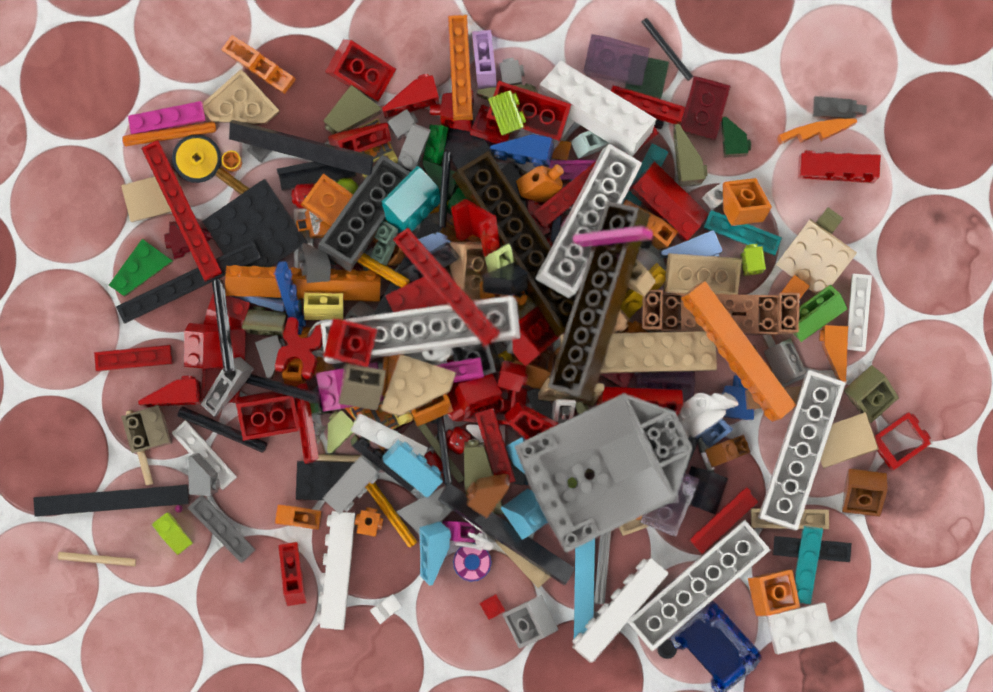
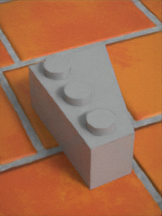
(352, 484)
(425, 511)

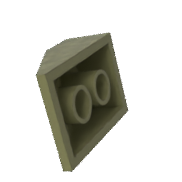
(688, 161)
(265, 322)

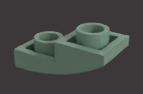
(385, 244)

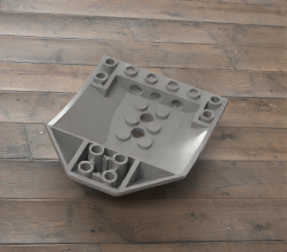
(636, 461)

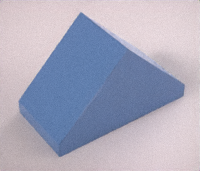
(715, 433)

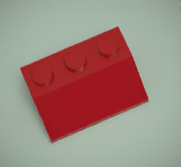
(534, 337)
(266, 415)

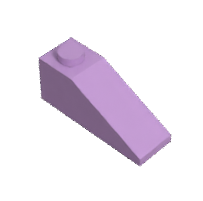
(484, 59)

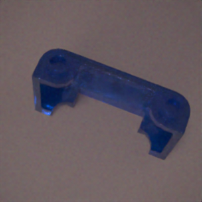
(718, 646)

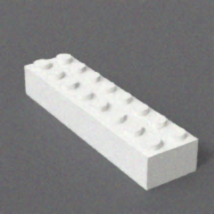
(606, 182)
(801, 450)
(698, 585)

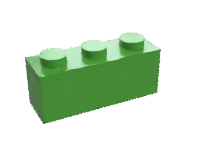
(819, 311)

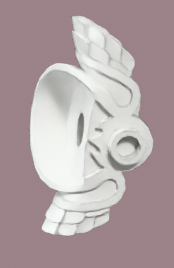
(704, 411)

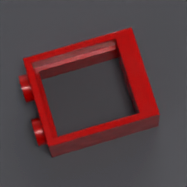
(884, 452)

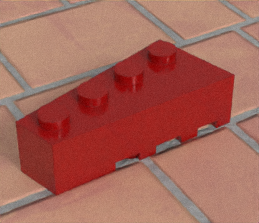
(839, 167)
(663, 398)
(528, 421)

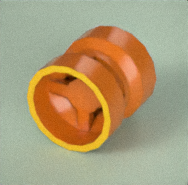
(229, 158)

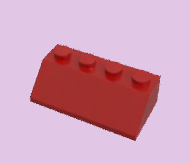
(542, 113)
(669, 201)

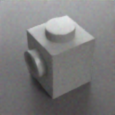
(511, 71)
(402, 123)

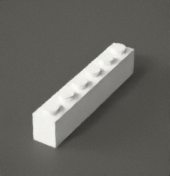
(337, 570)

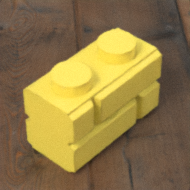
(323, 306)

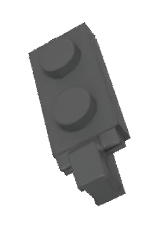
(837, 108)

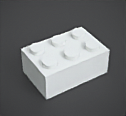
(800, 628)

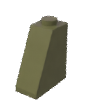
(351, 111)

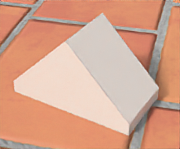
(563, 410)

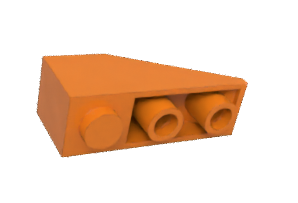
(661, 231)

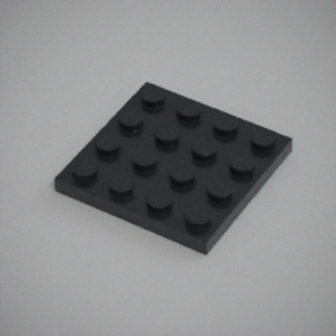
(259, 218)

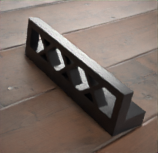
(309, 173)

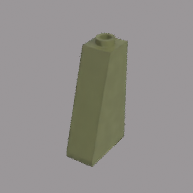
(477, 466)

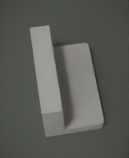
(785, 361)

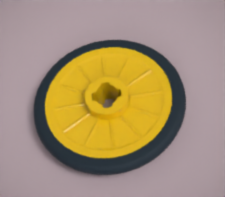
(205, 149)

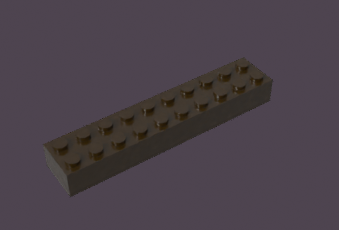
(489, 189)
(597, 305)

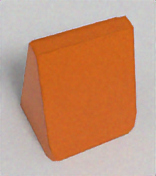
(562, 151)

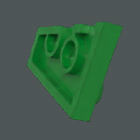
(138, 268)

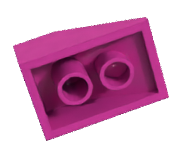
(329, 388)

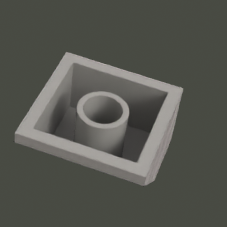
(530, 621)

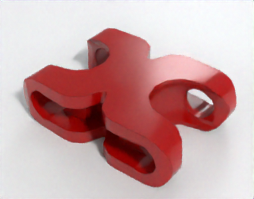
(299, 348)

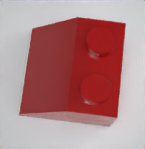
(350, 342)

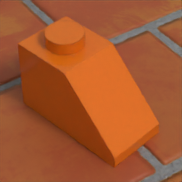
(298, 517)

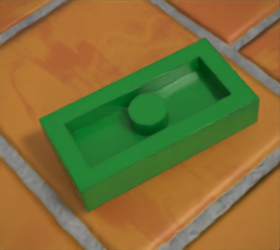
(435, 144)

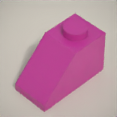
(460, 531)

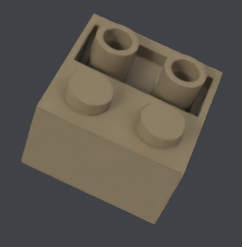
(361, 386)
(146, 429)

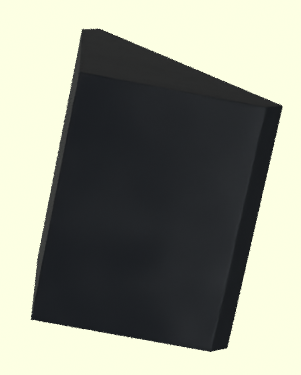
(708, 491)

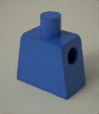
(739, 411)

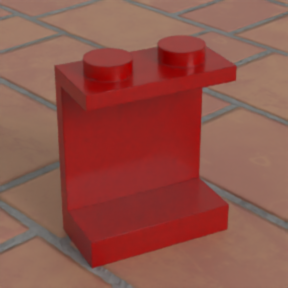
(476, 221)

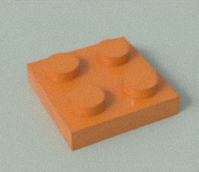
(327, 199)

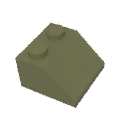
(871, 393)

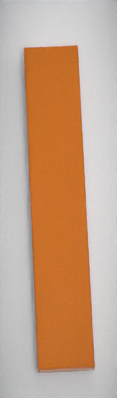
(460, 67)

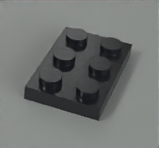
(318, 478)

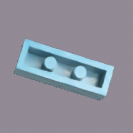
(413, 468)

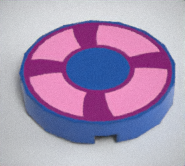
(471, 563)

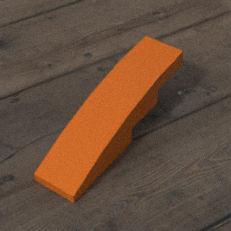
(258, 64)
(823, 129)

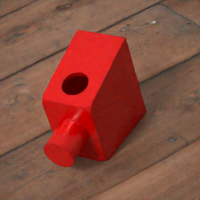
(445, 111)

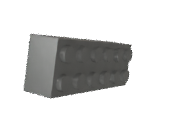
(362, 215)

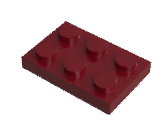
(705, 108)

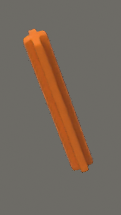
(167, 134)

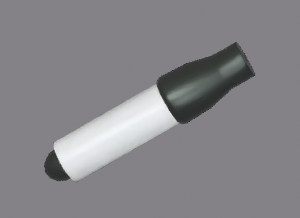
(702, 446)

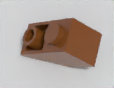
(727, 450)

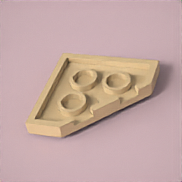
(239, 101)
(415, 385)

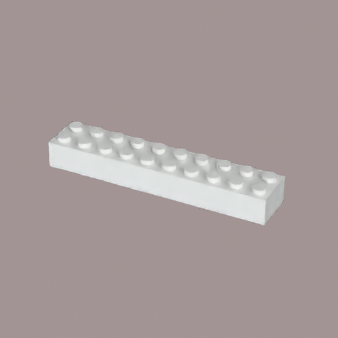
(432, 328)

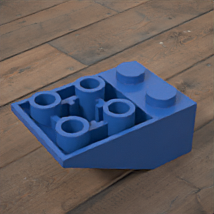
(530, 149)

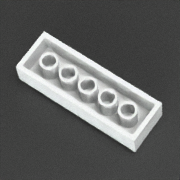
(598, 108)
(619, 610)

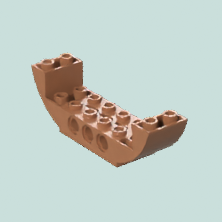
(751, 313)

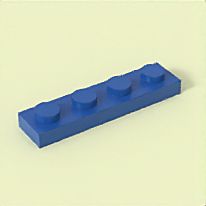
(289, 294)

